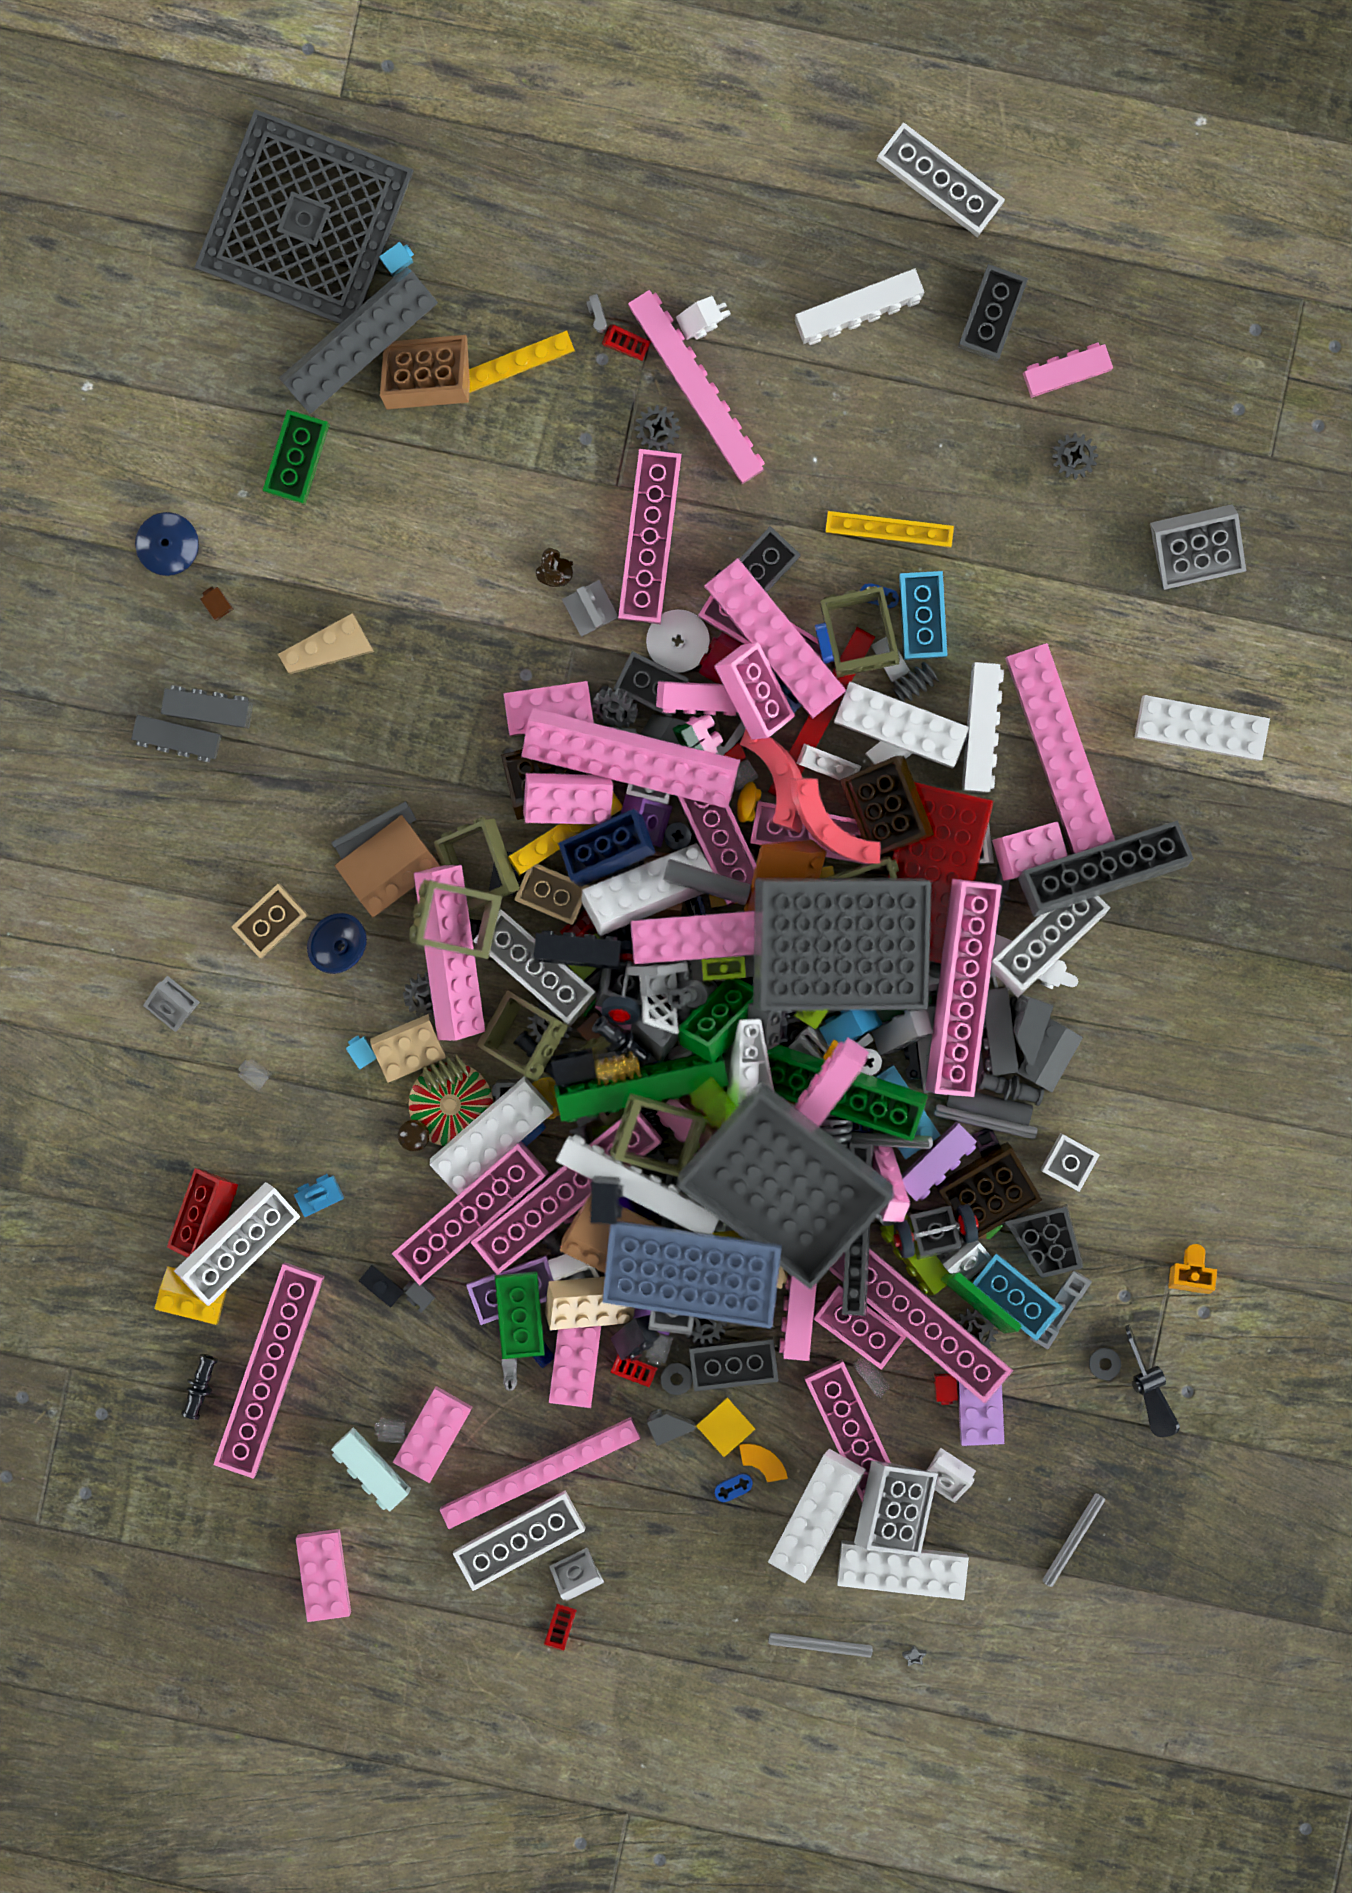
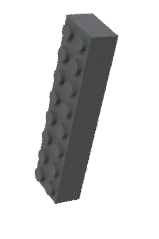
(358, 340)
(1105, 868)

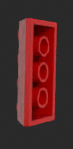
(202, 1211)

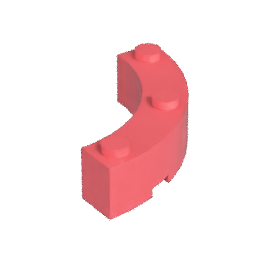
(782, 769)
(824, 830)

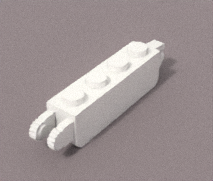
(1052, 977)

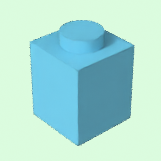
(397, 258)
(361, 1051)

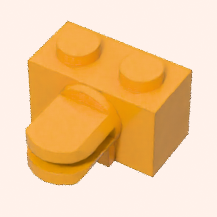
(1192, 1273)

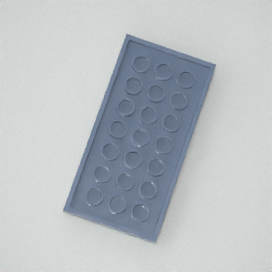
(691, 1274)

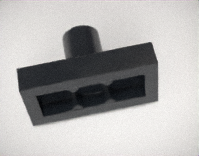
(381, 1286)

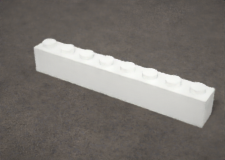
(638, 1186)

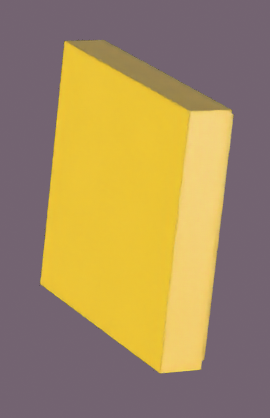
(725, 1427)

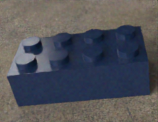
(606, 848)

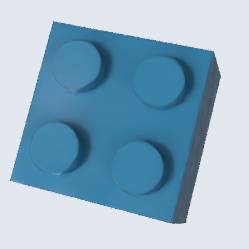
(850, 1025)

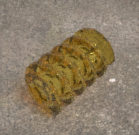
(617, 1068)

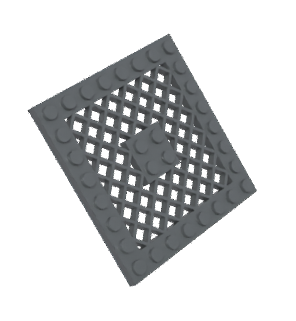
(303, 218)

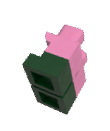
(696, 736)

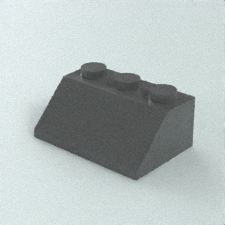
(1053, 1056)

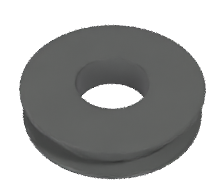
(1105, 1353)
(676, 1368)

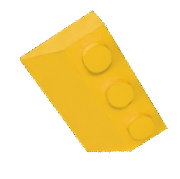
(179, 1299)

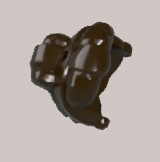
(553, 569)

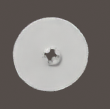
(692, 632)

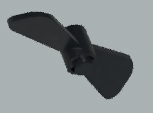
(1148, 1383)

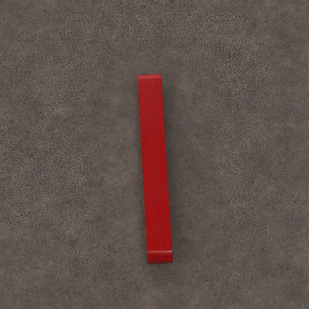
(814, 728)

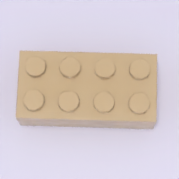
(579, 1304)

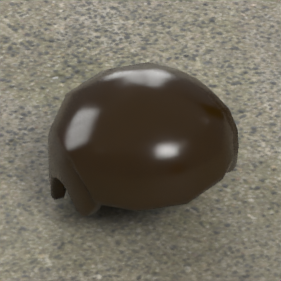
(413, 1135)

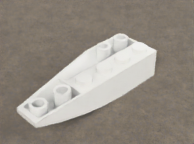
(748, 1061)

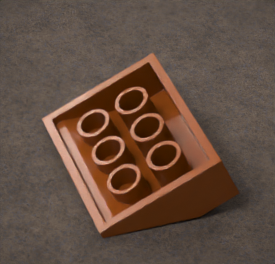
(787, 860)

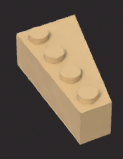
(332, 644)

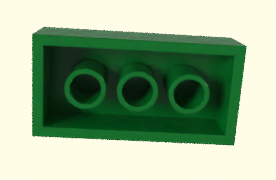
(296, 457)
(716, 1021)

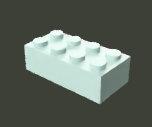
(370, 1469)

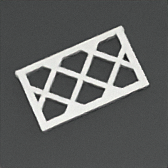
(660, 1022)

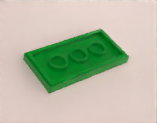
(981, 1302)
(519, 1315)

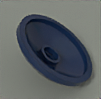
(180, 551)
(328, 939)

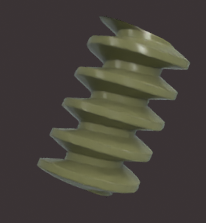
(444, 1073)

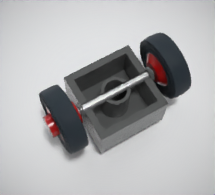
(619, 992)
(935, 1232)

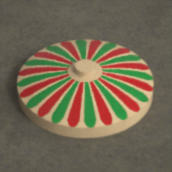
(451, 1107)

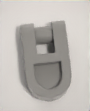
(595, 307)

